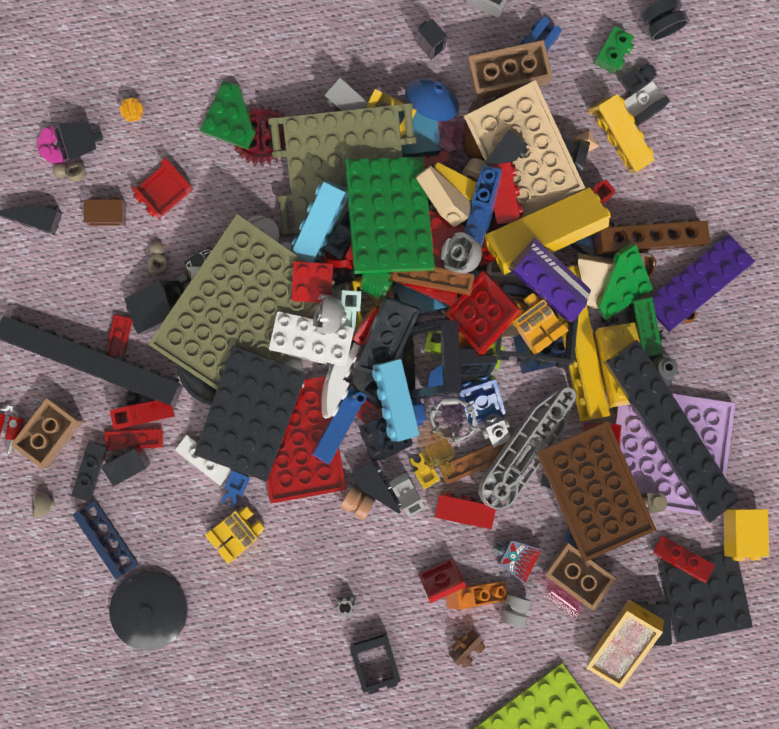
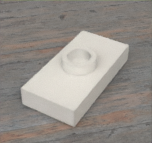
(643, 99)

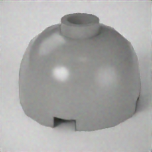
(461, 253)
(328, 314)

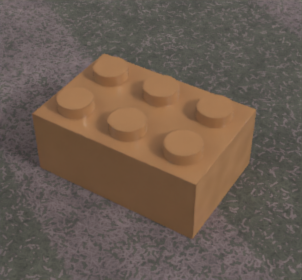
(47, 433)
(580, 579)

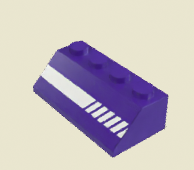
(551, 280)

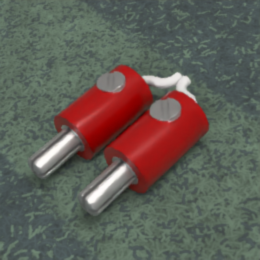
(13, 428)

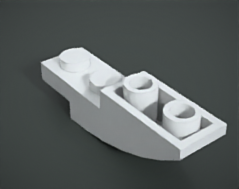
(334, 386)

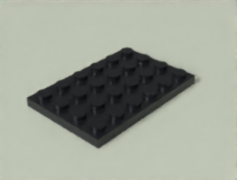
(250, 413)

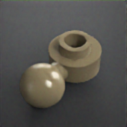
(74, 172)
(156, 249)

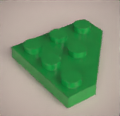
(229, 117)
(624, 283)

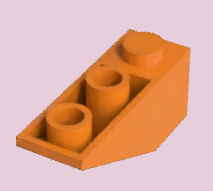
(477, 595)

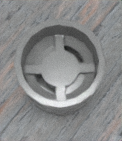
(516, 610)

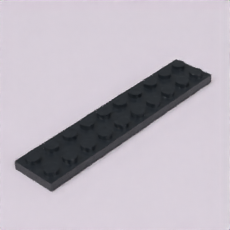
(671, 431)

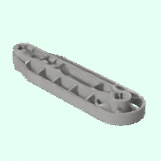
(524, 451)

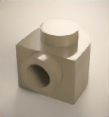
(655, 502)

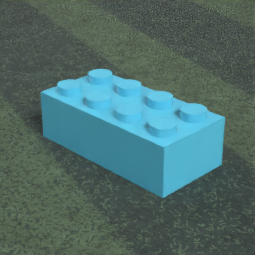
(320, 221)

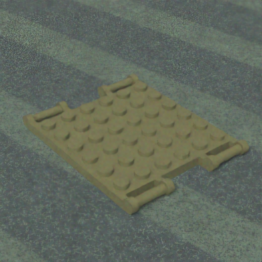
(322, 143)

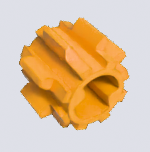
(131, 110)

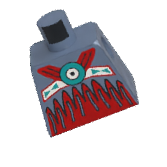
(517, 558)

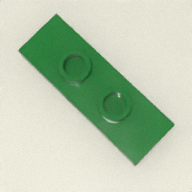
(648, 326)

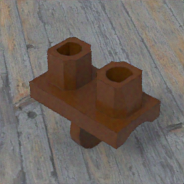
(464, 646)

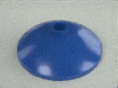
(432, 98)

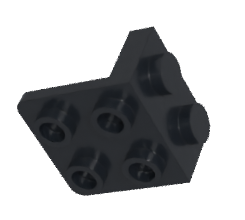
(377, 441)
(662, 610)

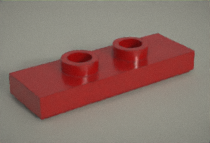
(683, 559)

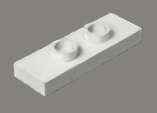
(215, 471)

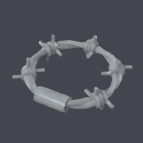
(448, 401)

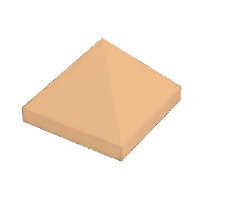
(588, 137)

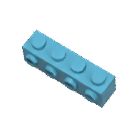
(395, 400)

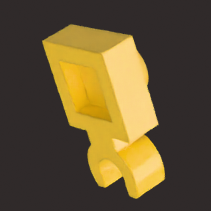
(424, 475)

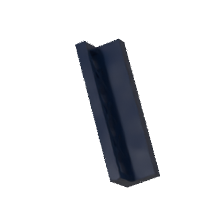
(99, 544)

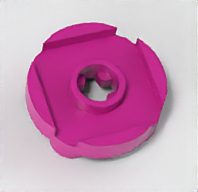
(45, 148)

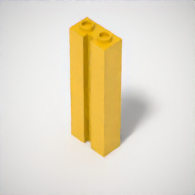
(551, 226)

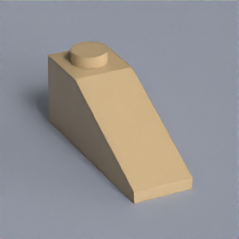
(445, 197)

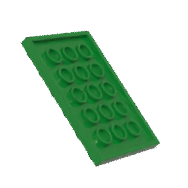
(388, 215)

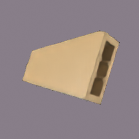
(593, 273)

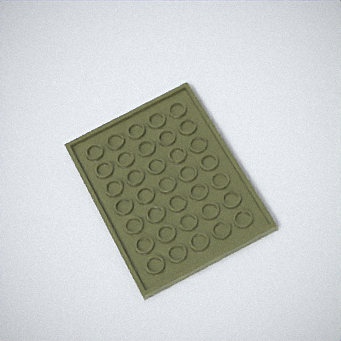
(231, 303)

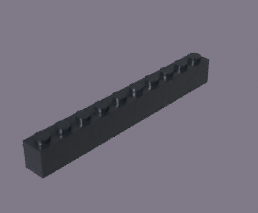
(89, 361)

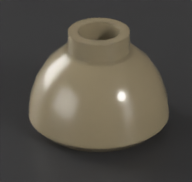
(41, 504)

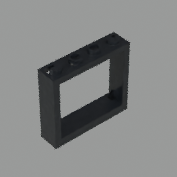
(523, 292)
(450, 358)

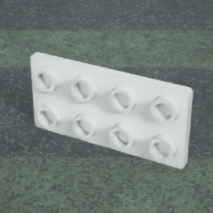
(296, 338)

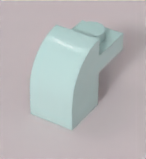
(351, 303)

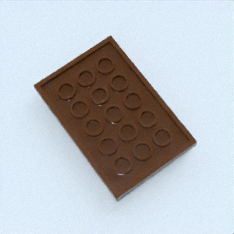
(596, 491)

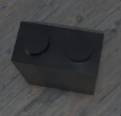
(153, 304)

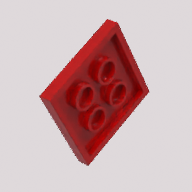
(483, 313)

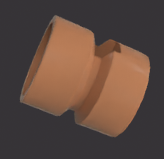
(358, 503)

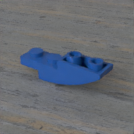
(483, 203)

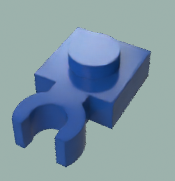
(236, 485)

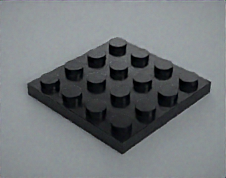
(710, 606)

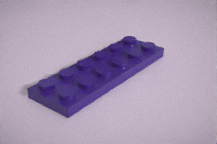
(700, 282)

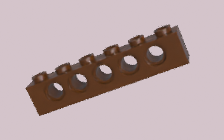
(697, 231)

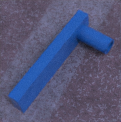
(338, 426)

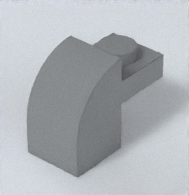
(407, 495)

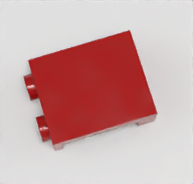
(162, 190)

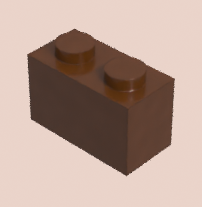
(105, 212)

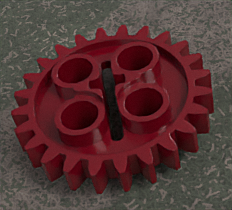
(255, 153)

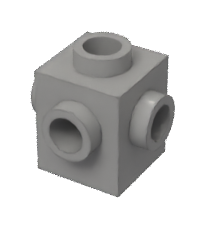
(495, 429)

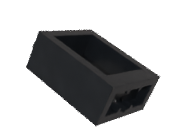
(368, 644)

